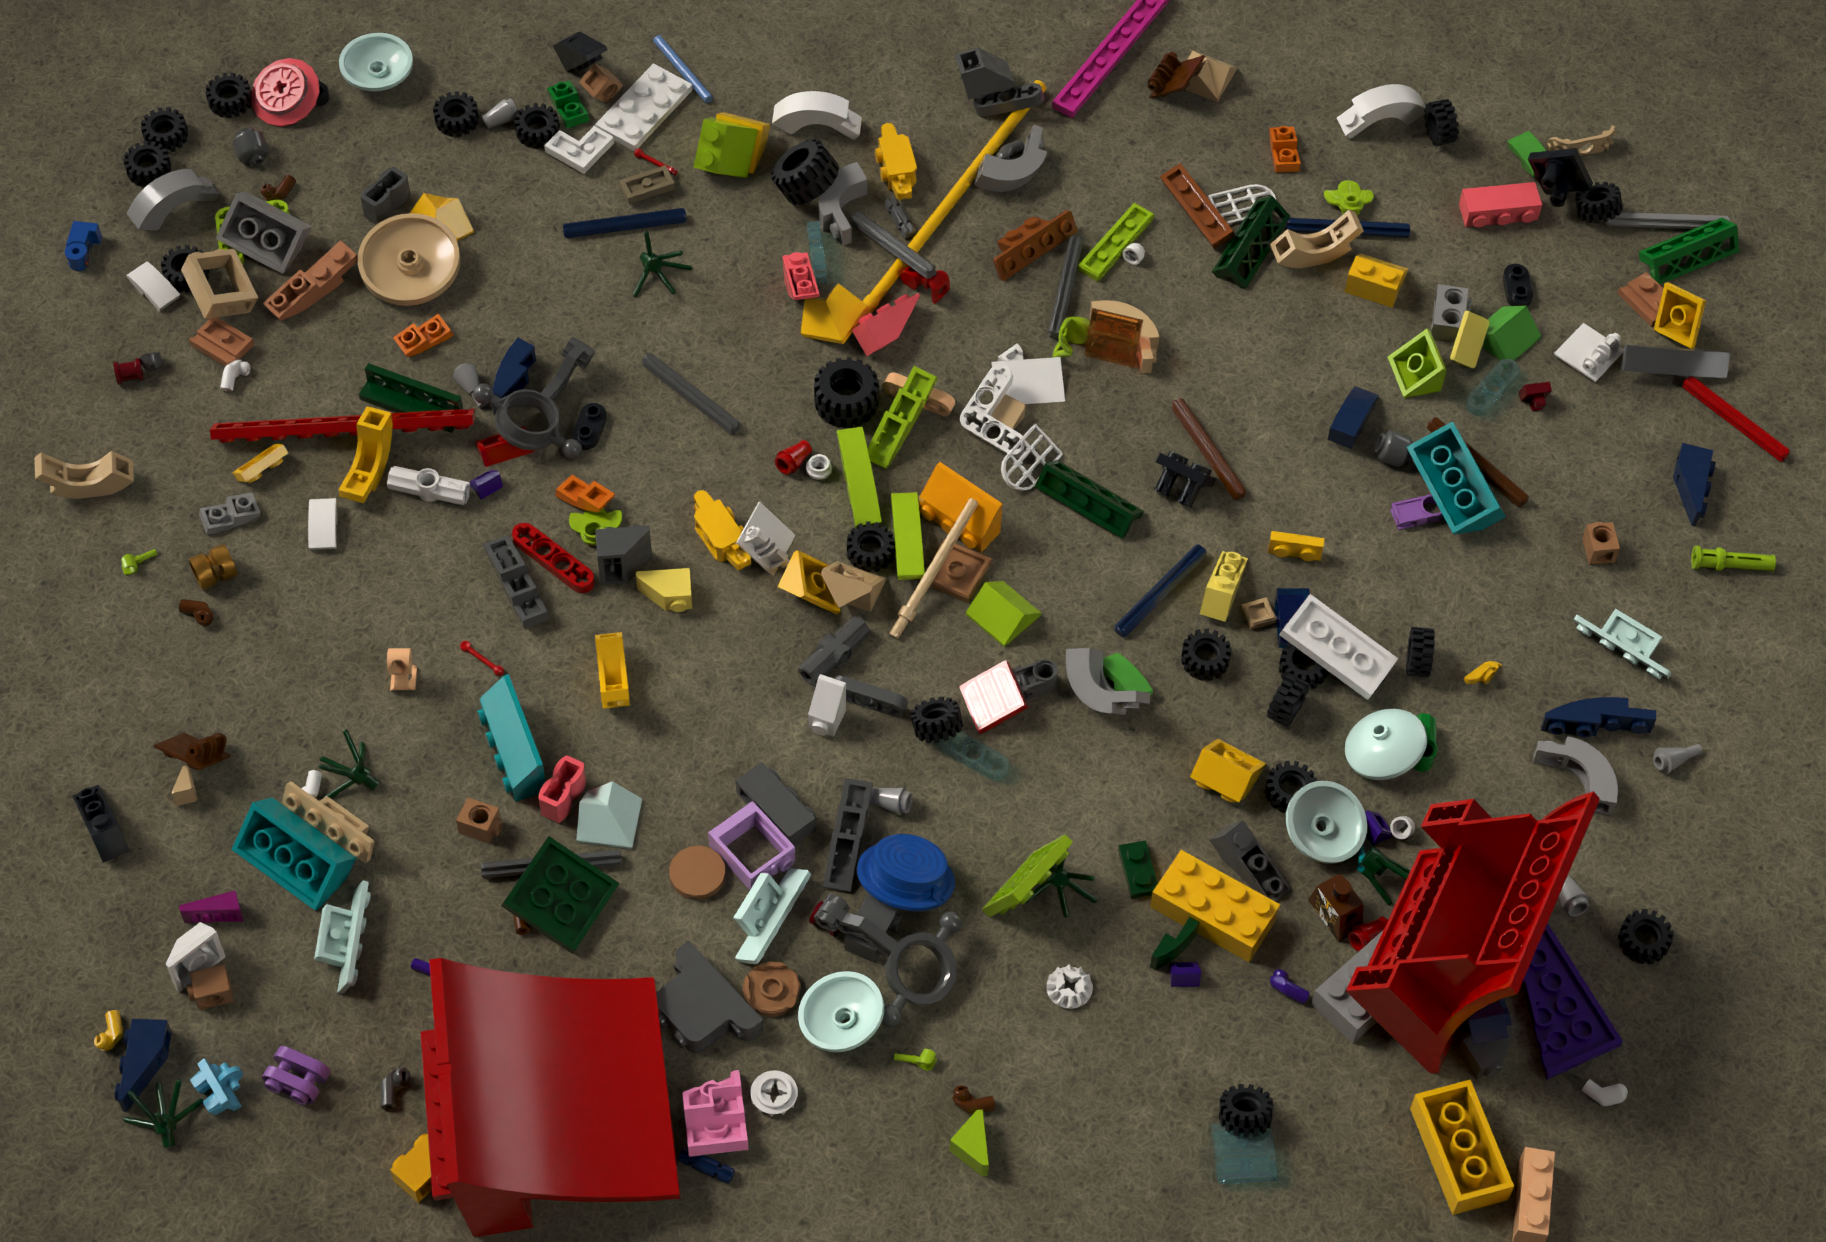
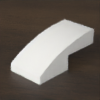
(153, 285)
(322, 524)

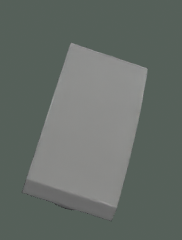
(236, 511)

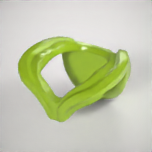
(1075, 332)

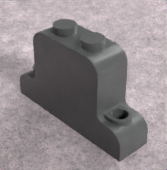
(703, 1005)

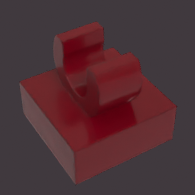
(1536, 394)

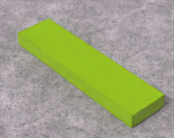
(1112, 245)

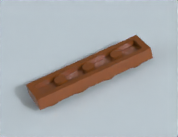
(1197, 206)

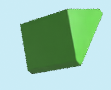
(1510, 332)

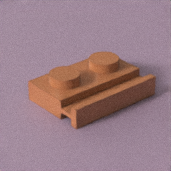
(1643, 296)
(221, 341)

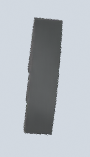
(1675, 361)
(516, 581)
(848, 835)

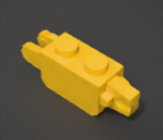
(897, 162)
(719, 530)

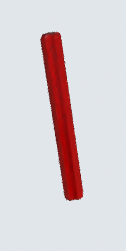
(1736, 418)

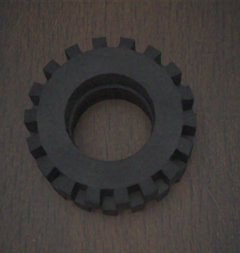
(805, 172)
(846, 408)

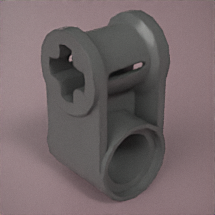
(1030, 678)

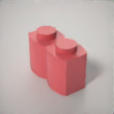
(562, 789)

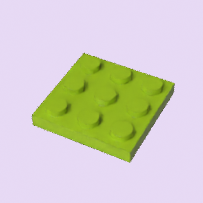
(1030, 873)

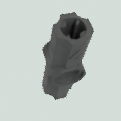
(834, 650)

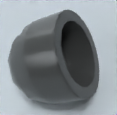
(151, 359)

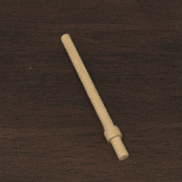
(908, 612)

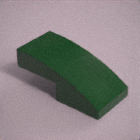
(1172, 947)

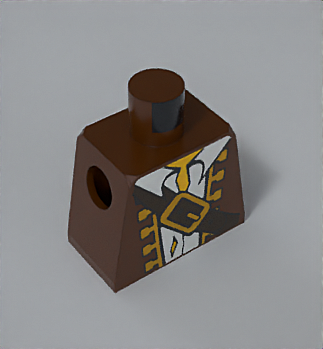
(1335, 903)

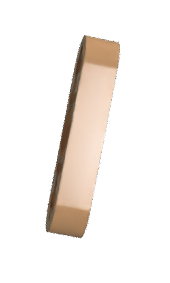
(938, 401)

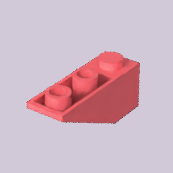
(799, 276)
(885, 327)

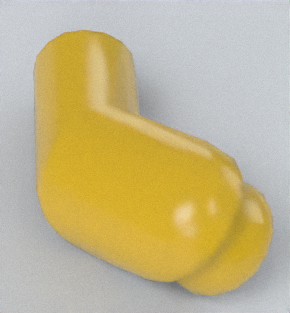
(113, 1034)

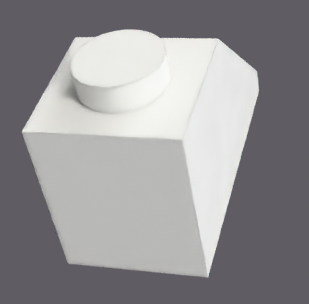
(827, 706)

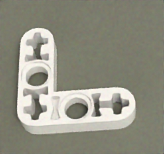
(984, 412)

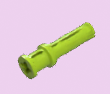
(1721, 559)

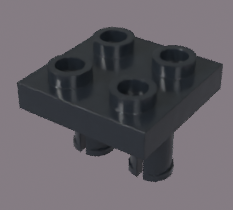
(1560, 173)
(1196, 476)

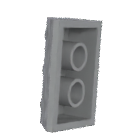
(263, 231)

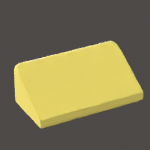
(1469, 340)

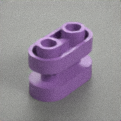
(299, 1089)

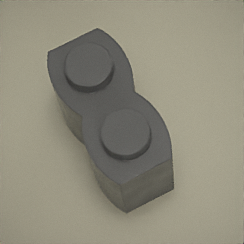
(385, 195)

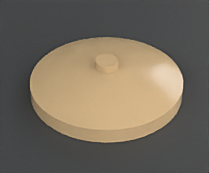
(409, 259)

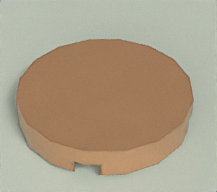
(697, 872)
(775, 997)

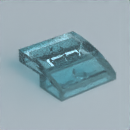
(1243, 1158)

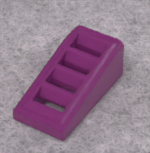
(217, 908)

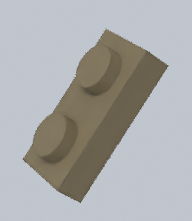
(647, 184)

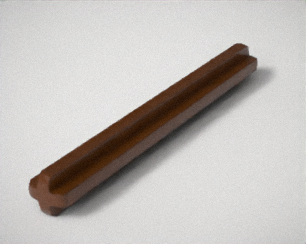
(1208, 449)
(1490, 472)

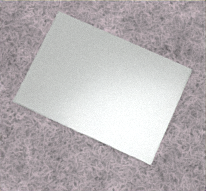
(1034, 380)

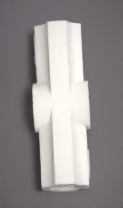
(417, 483)

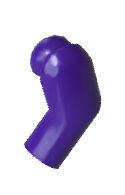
(1281, 983)

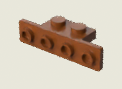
(1031, 242)

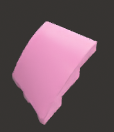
(715, 1117)

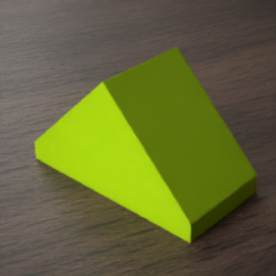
(970, 1144)

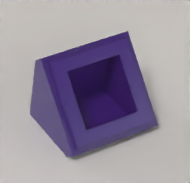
(486, 483)
(1377, 828)
(1185, 974)

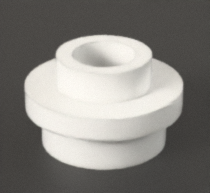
(819, 461)

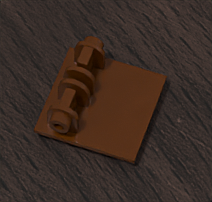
(1173, 75)
(195, 752)

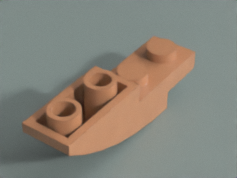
(309, 287)

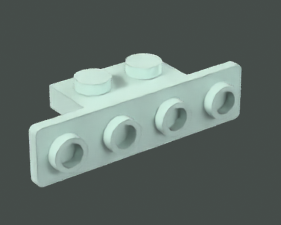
(1629, 637)
(766, 910)
(340, 936)

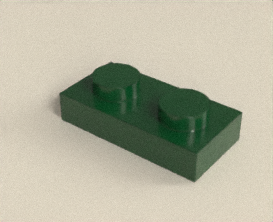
(1138, 869)

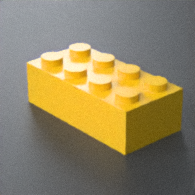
(1226, 908)
(1461, 1147)

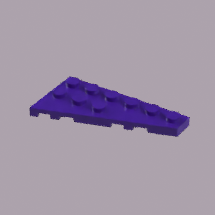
(1564, 1011)

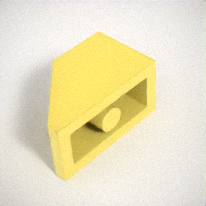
(667, 588)

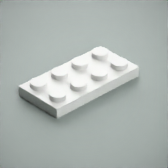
(644, 106)
(1338, 646)

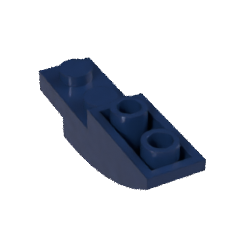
(1588, 715)

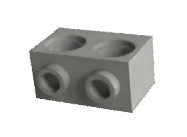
(1448, 311)

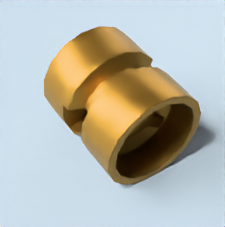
(203, 568)

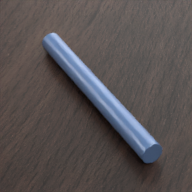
(682, 68)

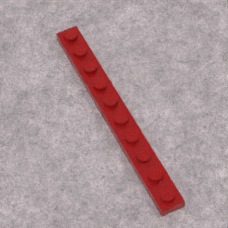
(334, 425)

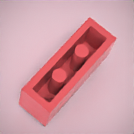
(1500, 204)

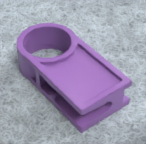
(1412, 513)

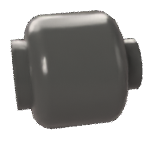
(250, 146)
(1392, 448)

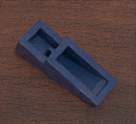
(513, 369)
(1352, 417)

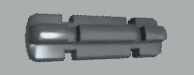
(900, 218)

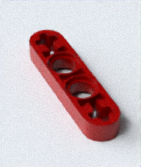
(555, 556)

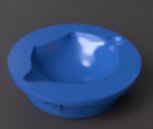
(906, 873)

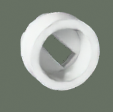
(1133, 251)
(1399, 823)

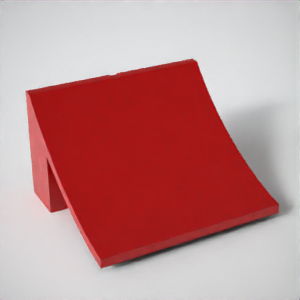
(1467, 920)
(544, 1093)

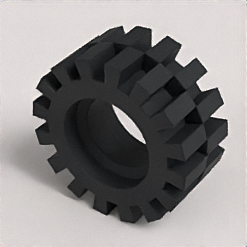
(228, 105)
(536, 115)
(165, 119)
(1441, 122)
(456, 124)
(146, 153)
(1599, 203)
(173, 262)
(875, 534)
(1208, 641)
(1420, 652)
(1287, 666)
(1288, 700)
(937, 719)
(1281, 774)
(1652, 923)
(1246, 1122)

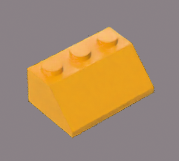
(946, 498)

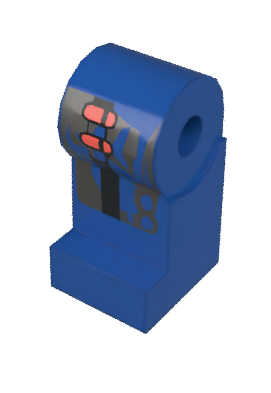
(80, 243)

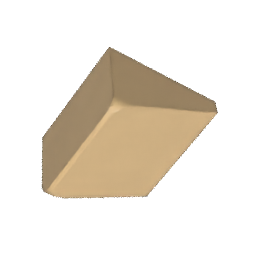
(1009, 411)
(184, 788)

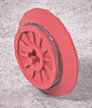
(298, 96)

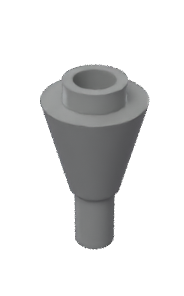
(468, 379)
(1669, 758)

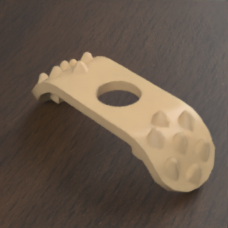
(1599, 143)

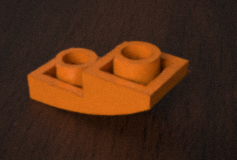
(1284, 149)
(417, 340)

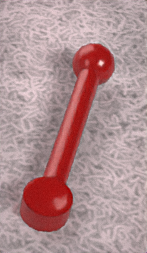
(639, 153)
(465, 646)

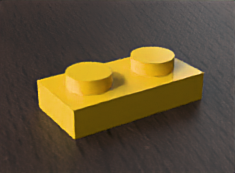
(268, 458)
(1295, 545)

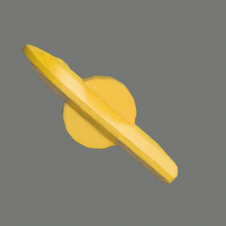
(1483, 673)

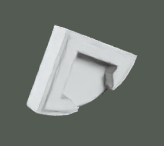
(1013, 353)

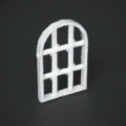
(1233, 202)
(1030, 448)

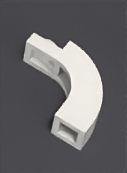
(1381, 103)
(816, 108)

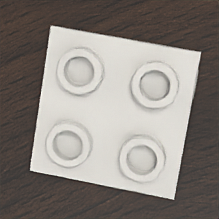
(1590, 351)
(766, 539)

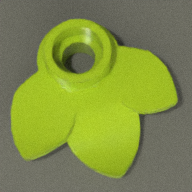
(1349, 197)
(590, 521)

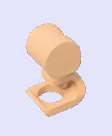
(400, 666)

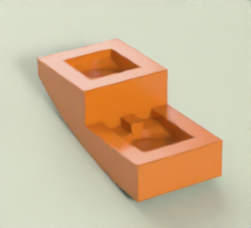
(584, 496)

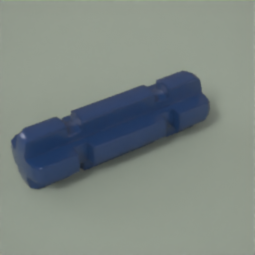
(707, 1165)

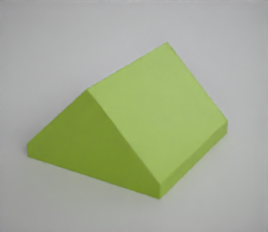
(1418, 366)
(1001, 611)

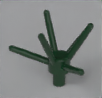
(653, 263)
(358, 774)
(1060, 879)
(161, 1121)

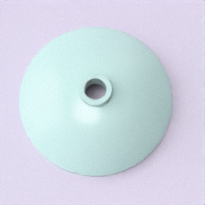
(376, 62)
(1385, 744)
(1337, 812)
(841, 998)

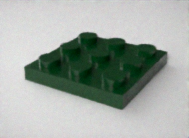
(560, 894)

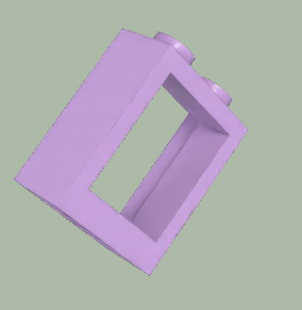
(739, 824)

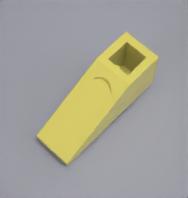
(1223, 586)

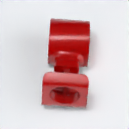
(913, 279)

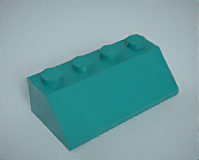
(1455, 480)
(512, 740)
(292, 852)

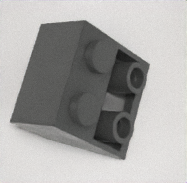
(983, 73)
(622, 552)

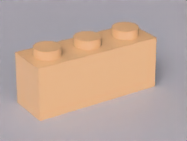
(1533, 1195)

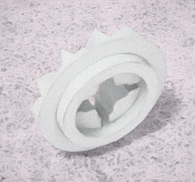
(1066, 997)
(764, 1084)

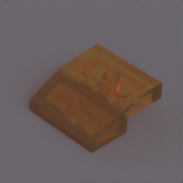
(1113, 337)

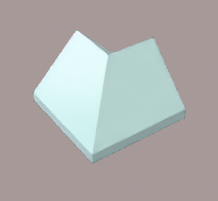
(608, 816)

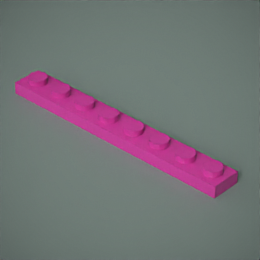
(1107, 56)

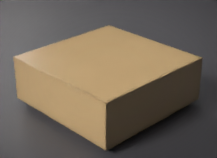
(1258, 613)

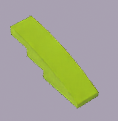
(901, 417)
(858, 476)
(907, 536)

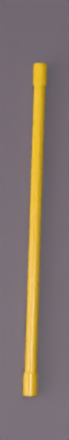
(872, 300)

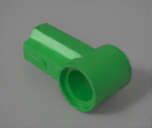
(1429, 724)

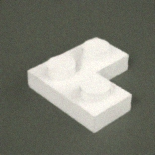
(579, 154)

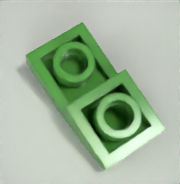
(1522, 147)
(1124, 674)

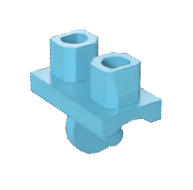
(222, 1081)

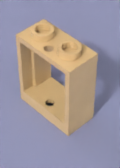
(222, 304)

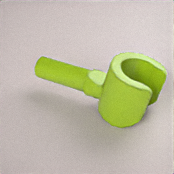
(129, 562)
(925, 1061)

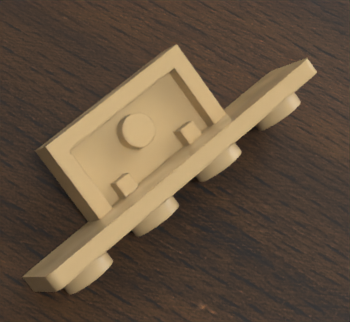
(331, 820)

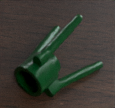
(1377, 863)

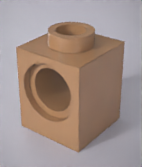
(601, 83)
(1603, 551)
(475, 811)
(210, 987)

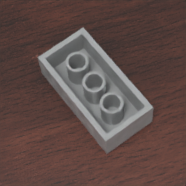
(1338, 1005)

